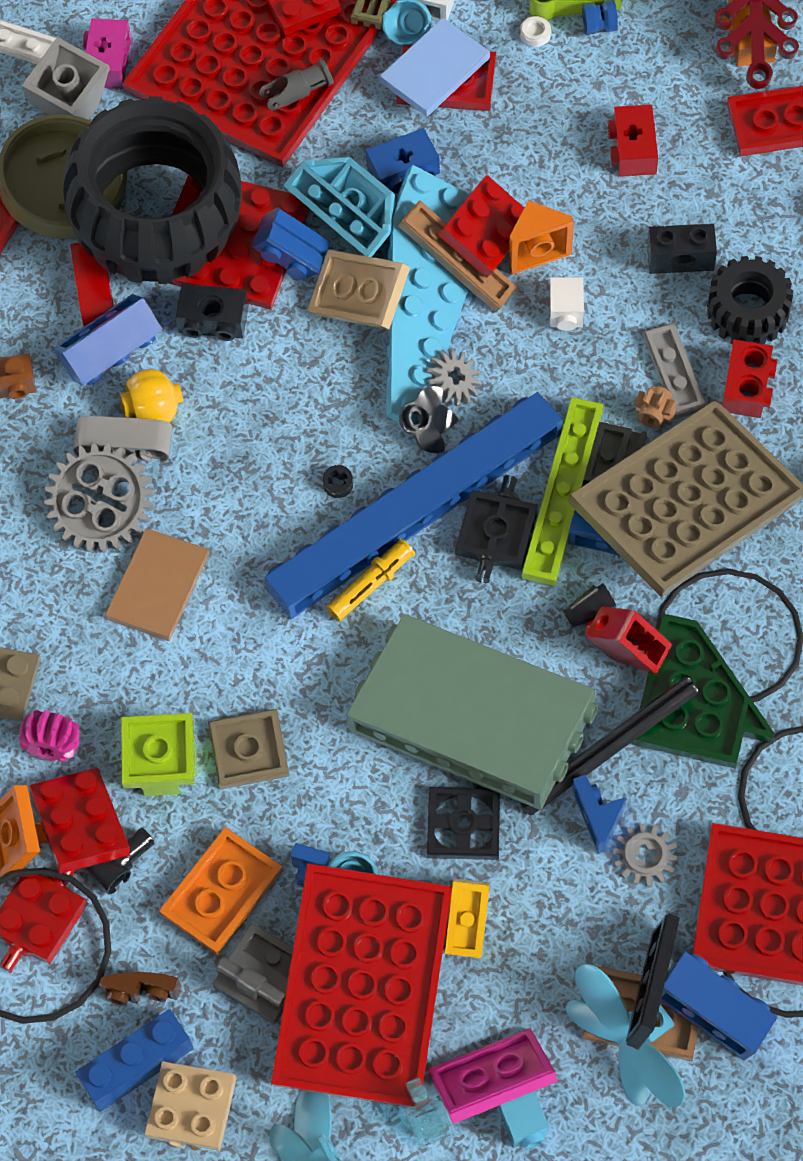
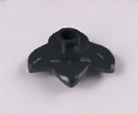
(431, 419)

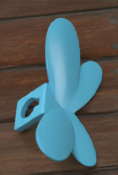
(607, 1017)
(311, 1131)

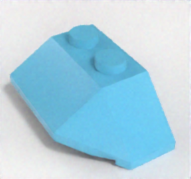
(346, 200)

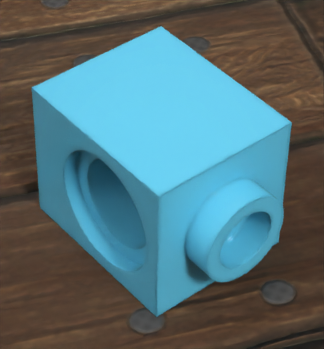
(524, 1121)

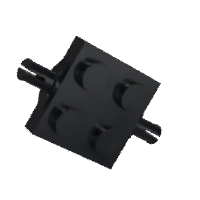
(496, 529)

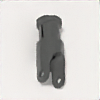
(296, 85)

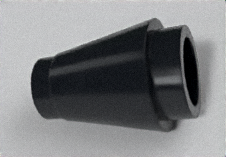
(588, 605)

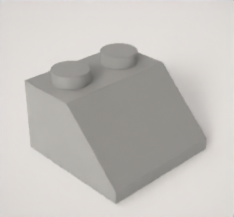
(66, 81)

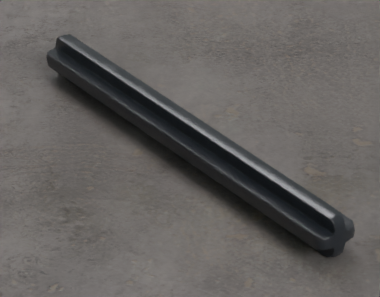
(622, 736)

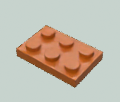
(221, 891)

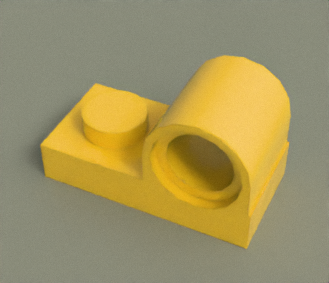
(467, 918)

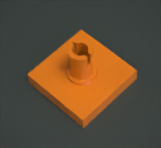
(18, 831)

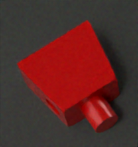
(616, 629)

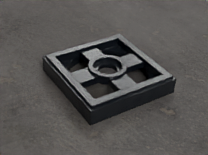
(464, 796)

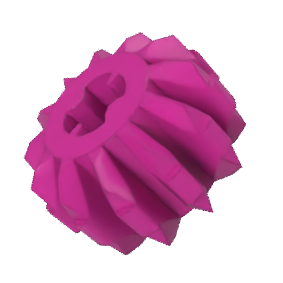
(49, 735)

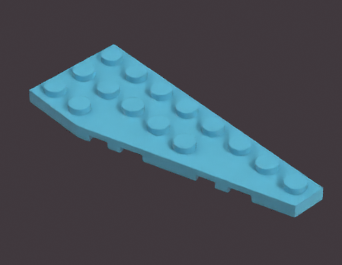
(429, 296)

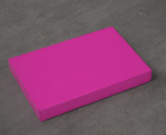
(492, 1075)

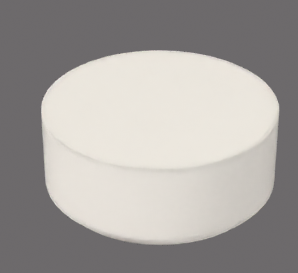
(535, 31)

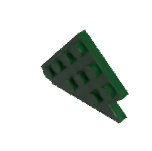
(714, 719)

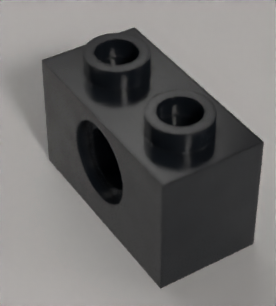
(681, 248)
(199, 301)

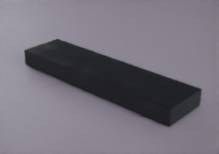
(652, 981)

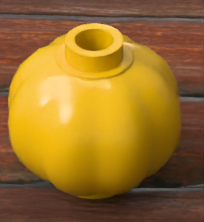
(150, 396)

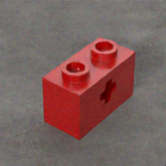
(635, 140)

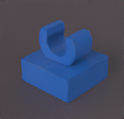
(302, 855)

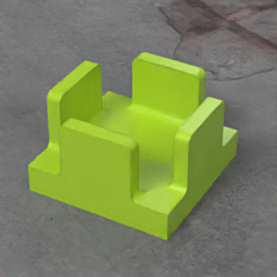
(158, 753)

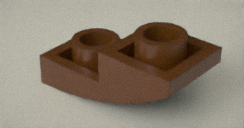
(129, 986)

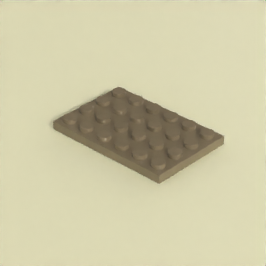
(687, 497)

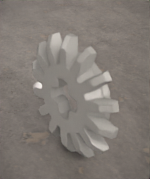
(441, 378)
(652, 842)

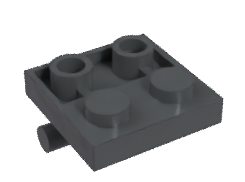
(257, 973)

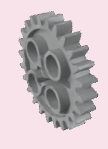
(112, 471)

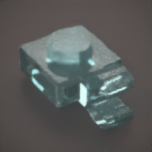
(427, 1117)

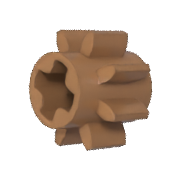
(655, 406)

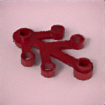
(757, 26)

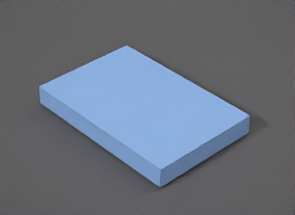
(434, 67)

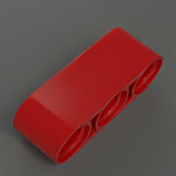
(91, 284)

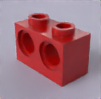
(748, 379)

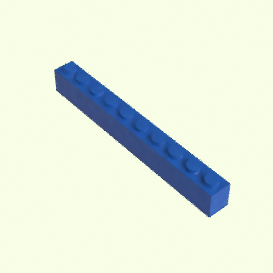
(413, 504)

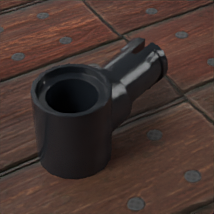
(113, 872)

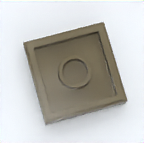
(248, 749)

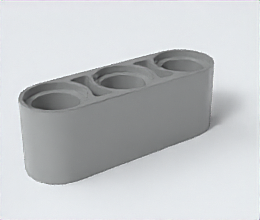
(142, 437)

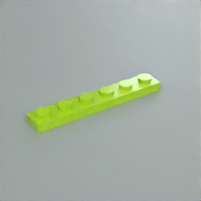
(565, 478)

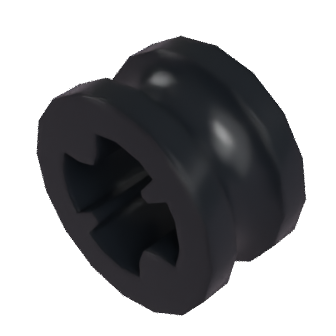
(334, 490)

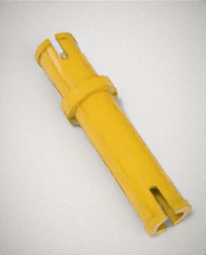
(380, 571)

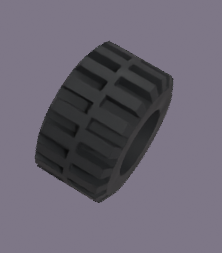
(749, 278)

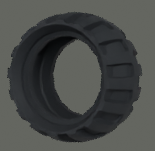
(144, 135)

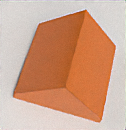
(539, 237)

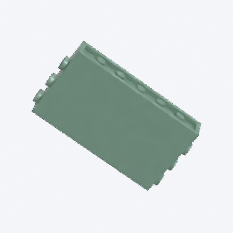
(472, 711)

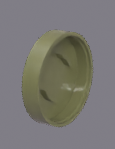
(34, 172)

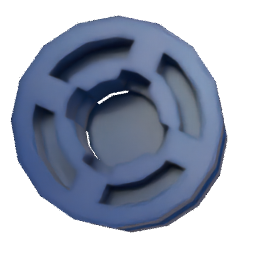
(600, 17)

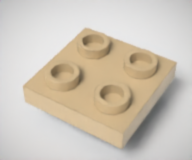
(190, 1106)

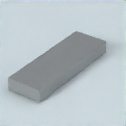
(674, 369)

